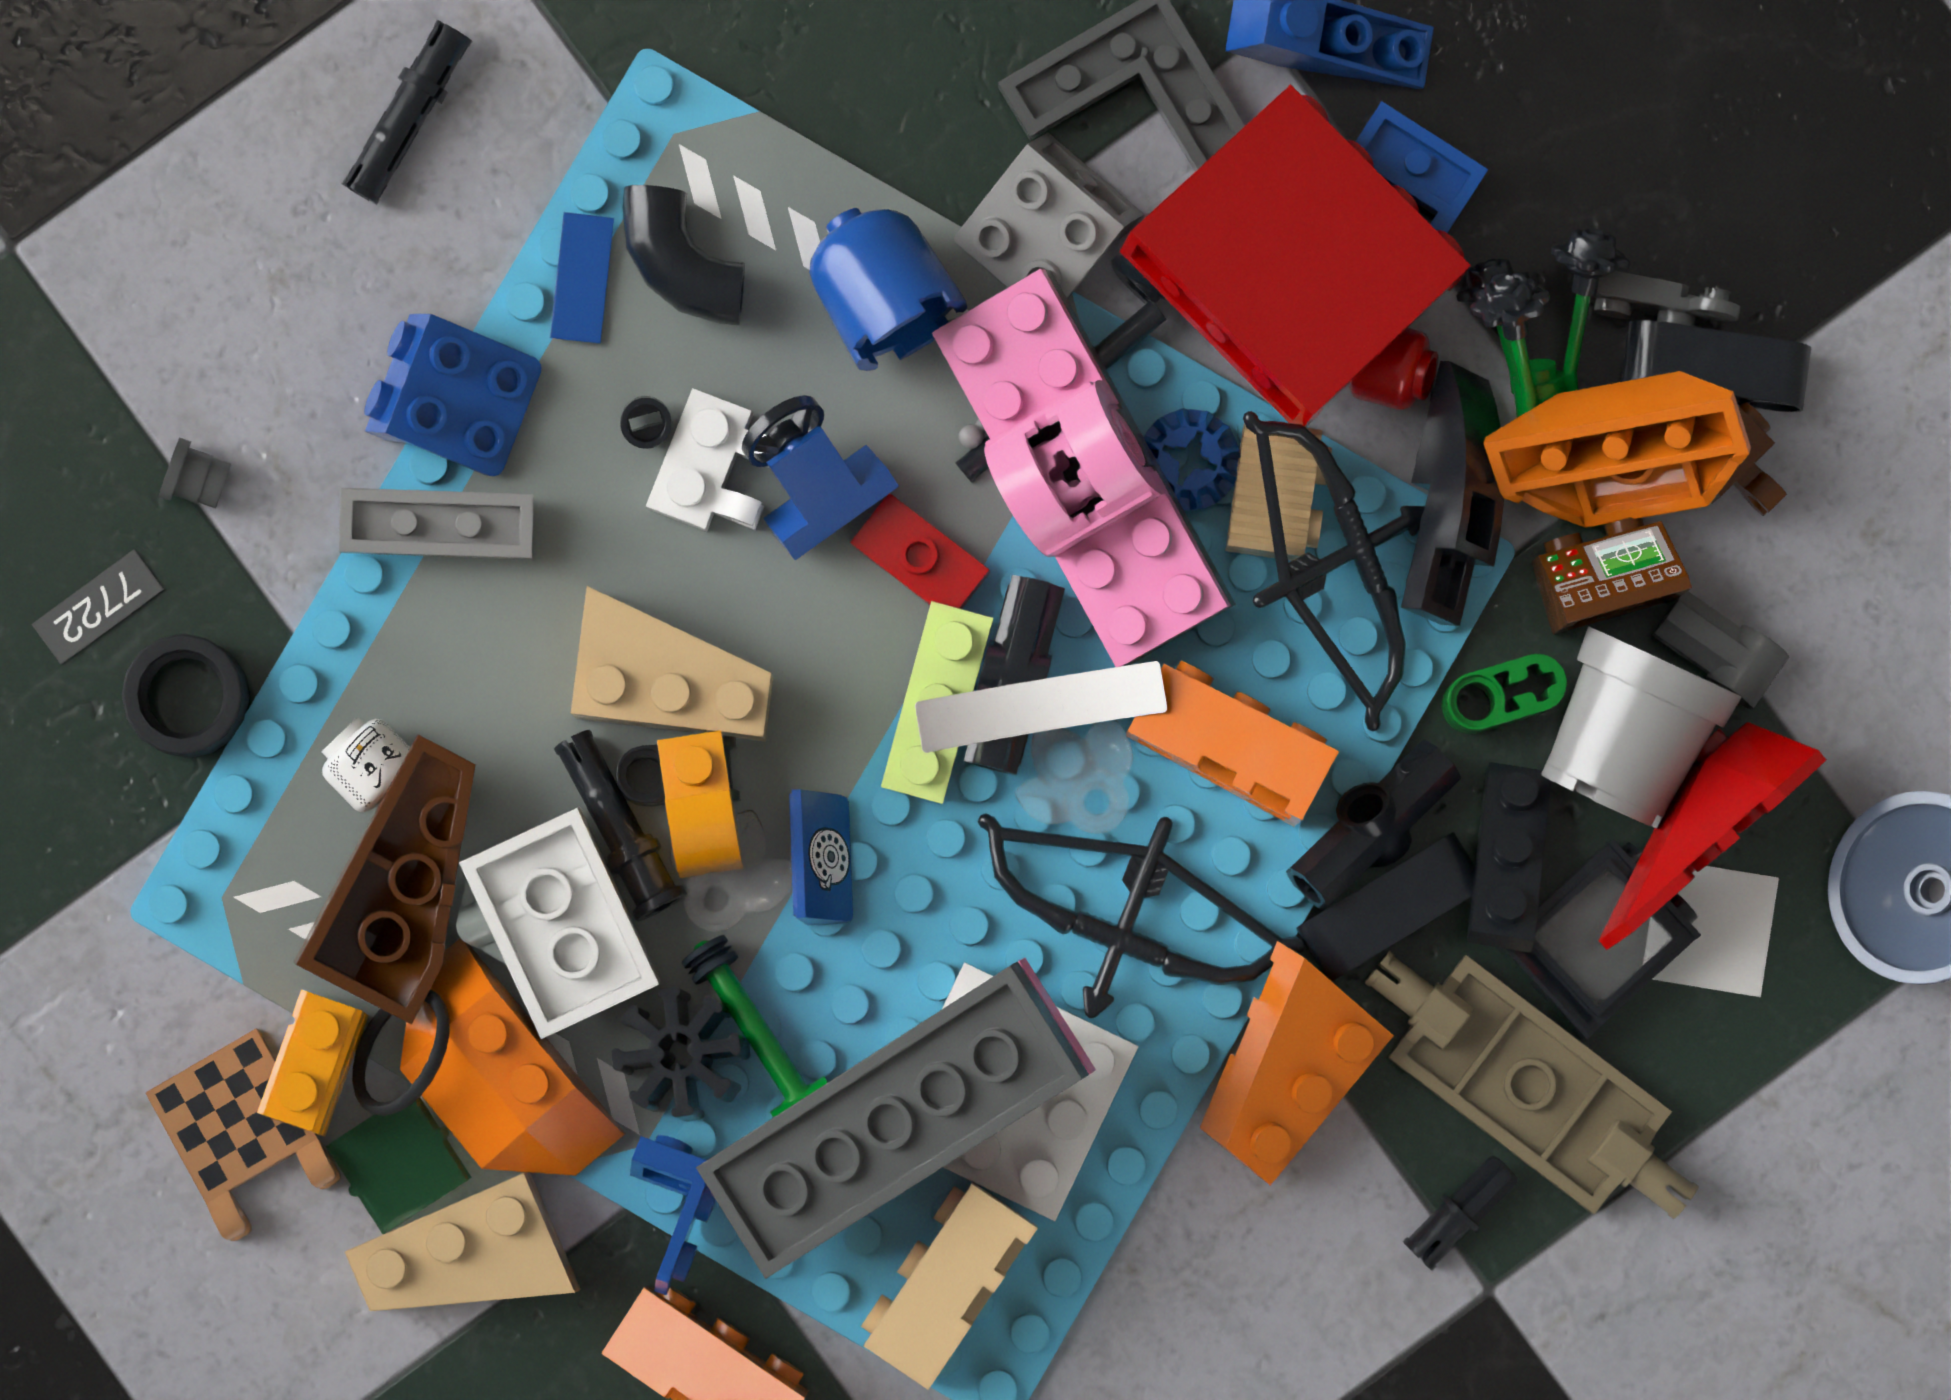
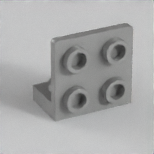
(1046, 216)

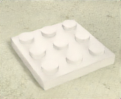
(1045, 1149)

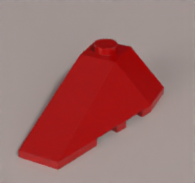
(1721, 795)

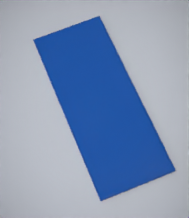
(582, 277)

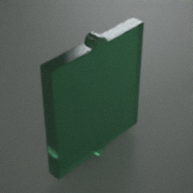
(398, 1164)

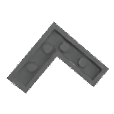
(1137, 42)

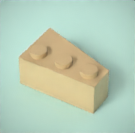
(662, 677)
(467, 1252)
(947, 1283)

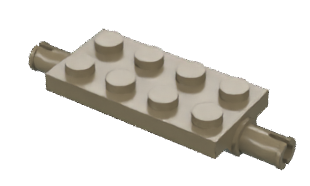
(1530, 1085)

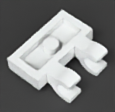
(700, 463)

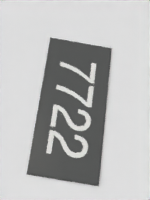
(97, 606)

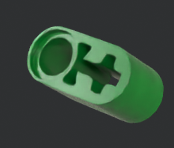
(1513, 673)

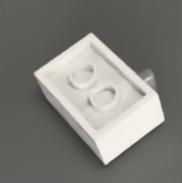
(555, 922)

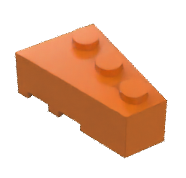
(1291, 1066)

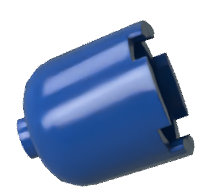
(882, 284)

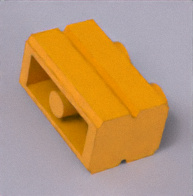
(313, 1063)

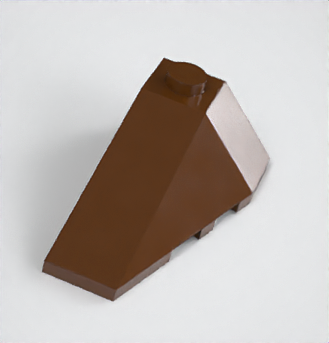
(394, 898)

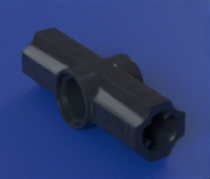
(1017, 657)
(1373, 825)

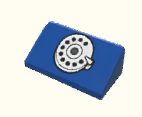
(820, 857)

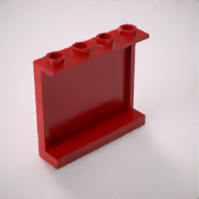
(1294, 256)

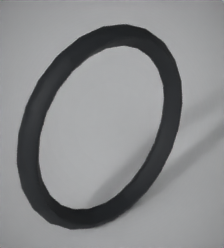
(427, 1074)

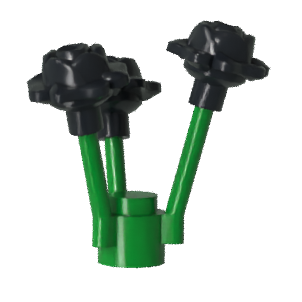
(1512, 298)

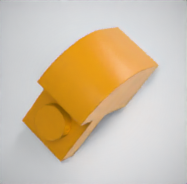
(699, 804)

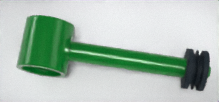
(712, 963)

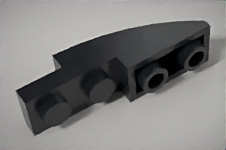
(1463, 498)

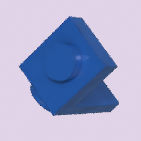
(672, 1166)

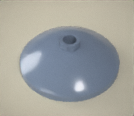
(1883, 886)

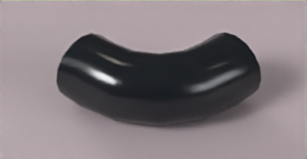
(673, 263)

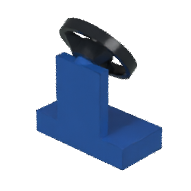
(820, 483)

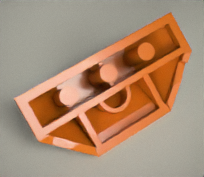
(1621, 449)
(501, 1083)

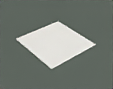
(1734, 929)

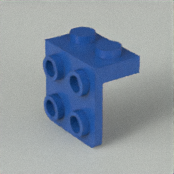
(452, 393)

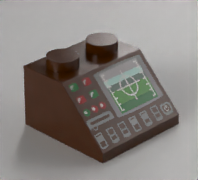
(1608, 575)

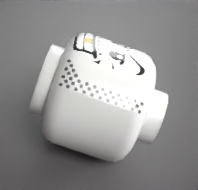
(364, 762)

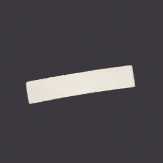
(1040, 706)

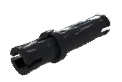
(400, 123)

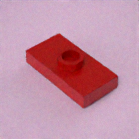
(919, 555)

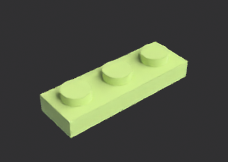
(944, 666)

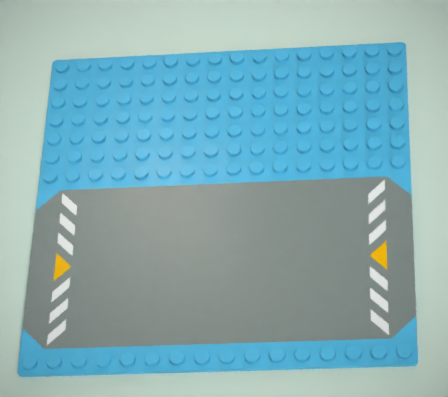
(488, 670)

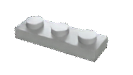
(436, 523)

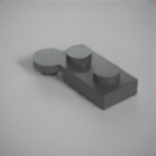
(1669, 301)

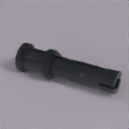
(632, 852)

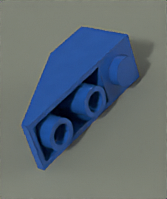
(1332, 39)

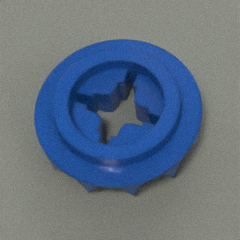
(1218, 447)

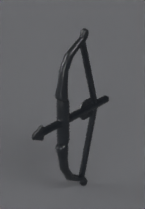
(1308, 573)
(1143, 879)

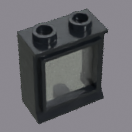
(1572, 964)

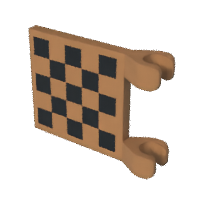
(223, 1138)

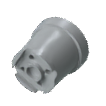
(1633, 728)

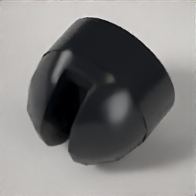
(649, 434)

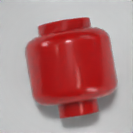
(1399, 373)

